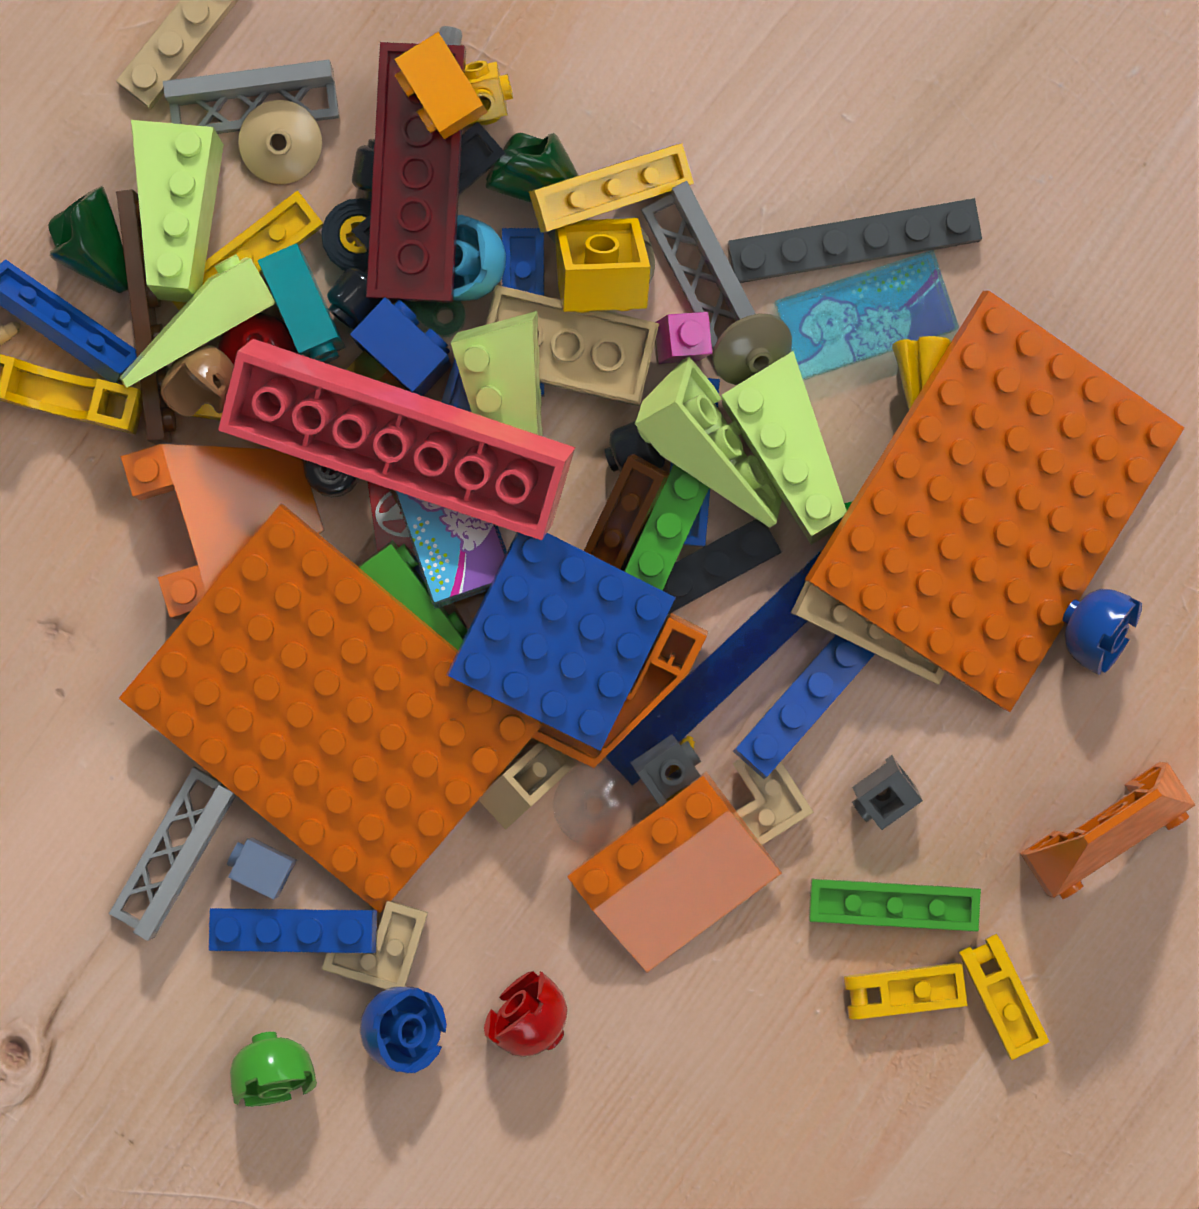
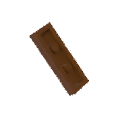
(626, 511)

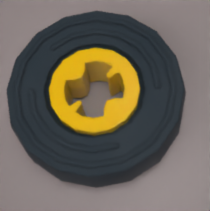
(338, 228)

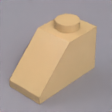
(525, 783)

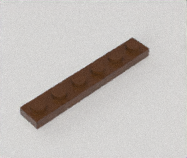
(158, 417)

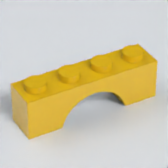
(70, 395)

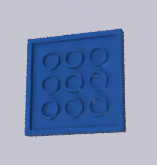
(561, 637)

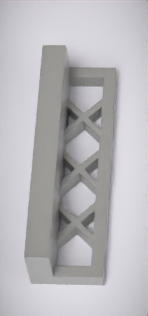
(251, 83)
(710, 251)
(183, 864)

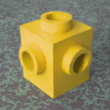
(490, 88)

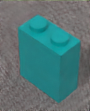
(302, 304)

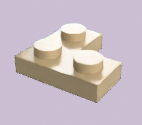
(776, 802)
(395, 950)

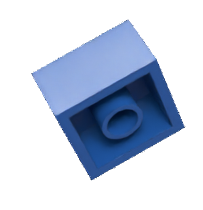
(401, 347)

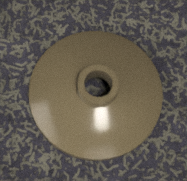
(750, 347)

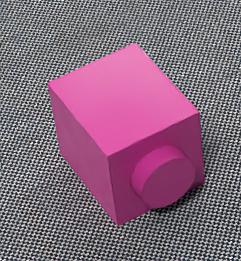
(683, 337)

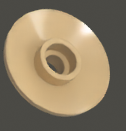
(302, 138)

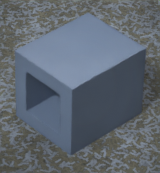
(260, 867)

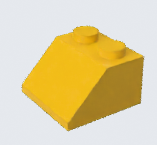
(602, 265)

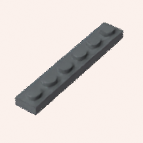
(855, 240)

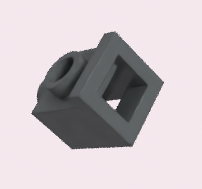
(654, 762)
(898, 800)

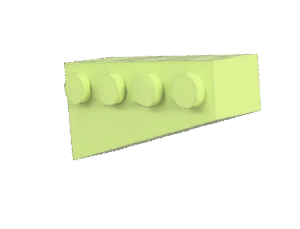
(176, 202)

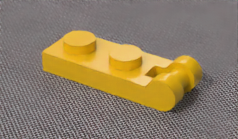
(907, 991)
(1004, 998)

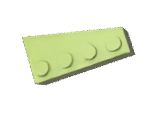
(502, 371)
(787, 442)

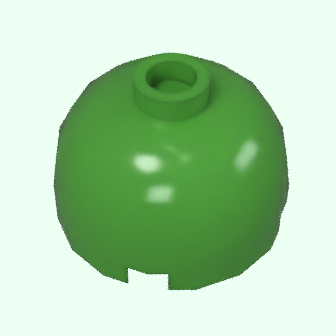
(270, 1070)

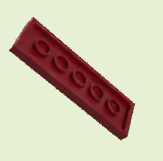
(411, 194)

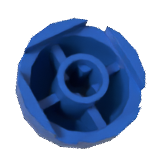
(1099, 627)
(403, 1028)

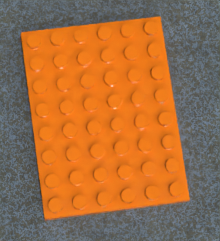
(995, 501)
(328, 709)

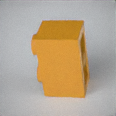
(440, 86)

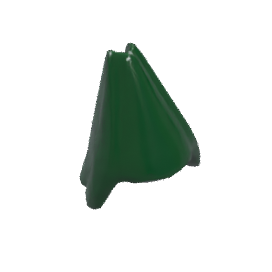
(530, 166)
(90, 241)

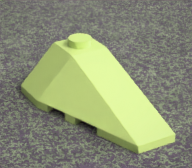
(216, 307)
(693, 435)

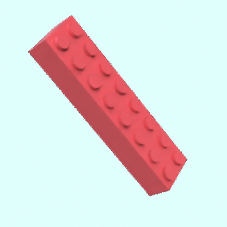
(396, 438)

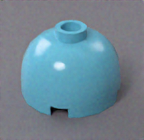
(478, 259)

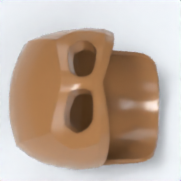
(197, 380)

